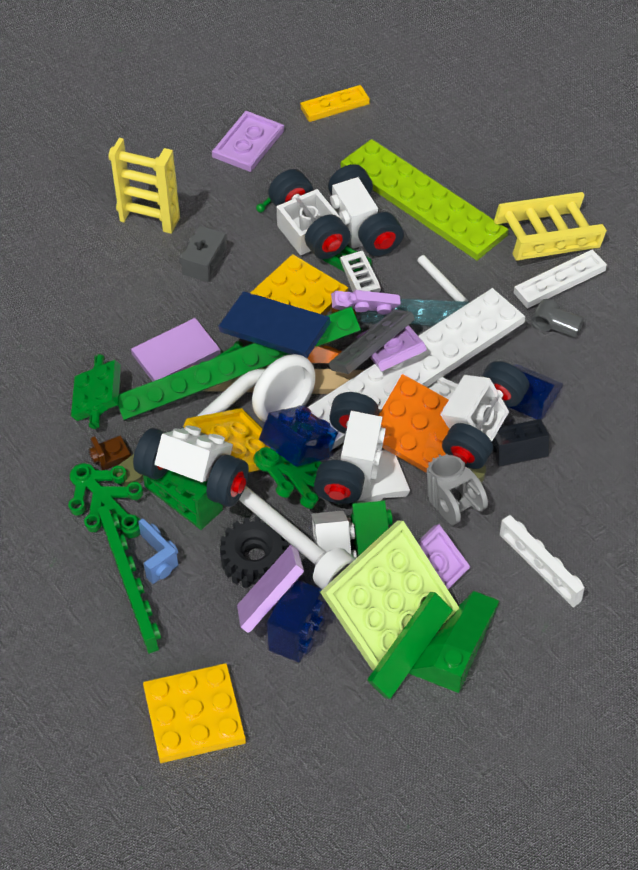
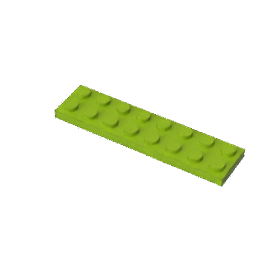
(428, 200)

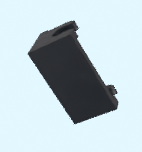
(521, 442)

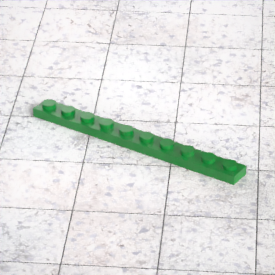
(221, 370)

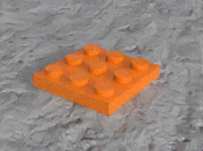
(414, 423)

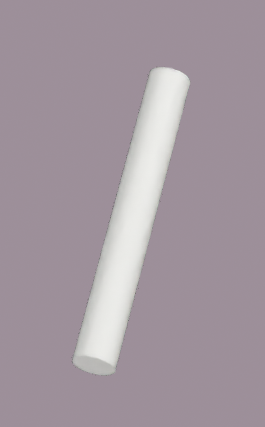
(441, 279)

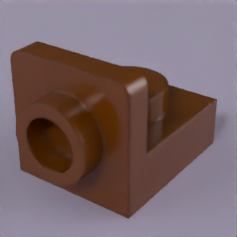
(108, 453)

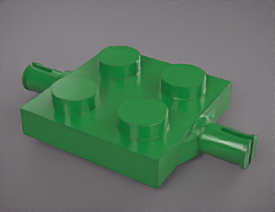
(96, 391)

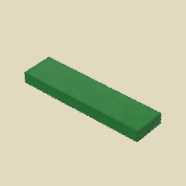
(409, 645)

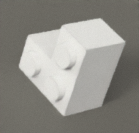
(333, 531)

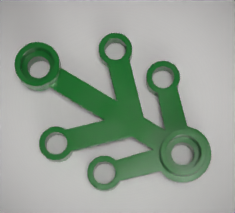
(270, 461)
(104, 495)

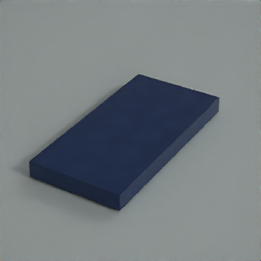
(274, 324)

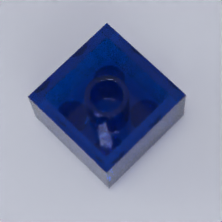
(298, 435)
(295, 621)

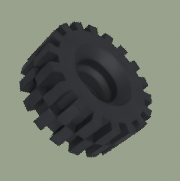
(246, 537)

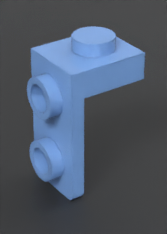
(165, 560)

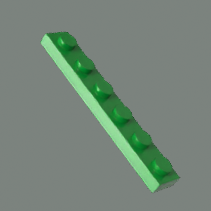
(133, 587)

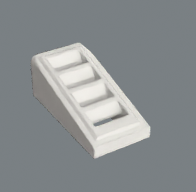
(367, 270)

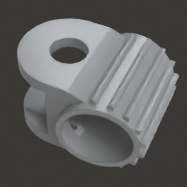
(449, 473)

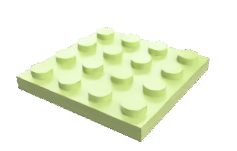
(384, 591)

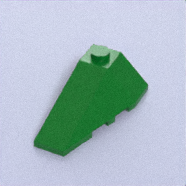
(456, 643)

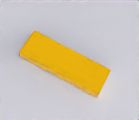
(334, 103)

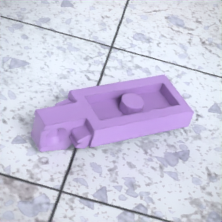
(365, 301)

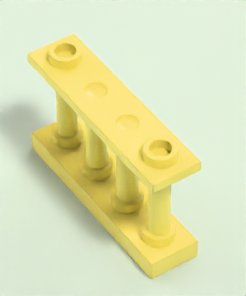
(164, 180)
(545, 242)

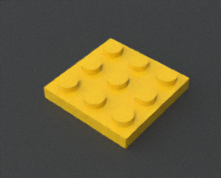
(300, 286)
(236, 428)
(193, 713)

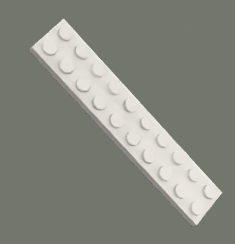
(447, 346)

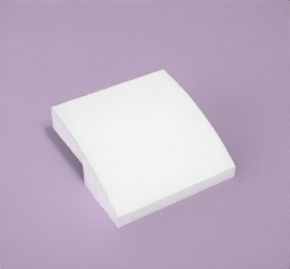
(389, 481)

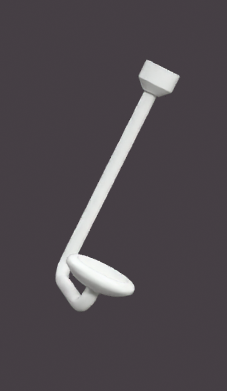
(282, 386)

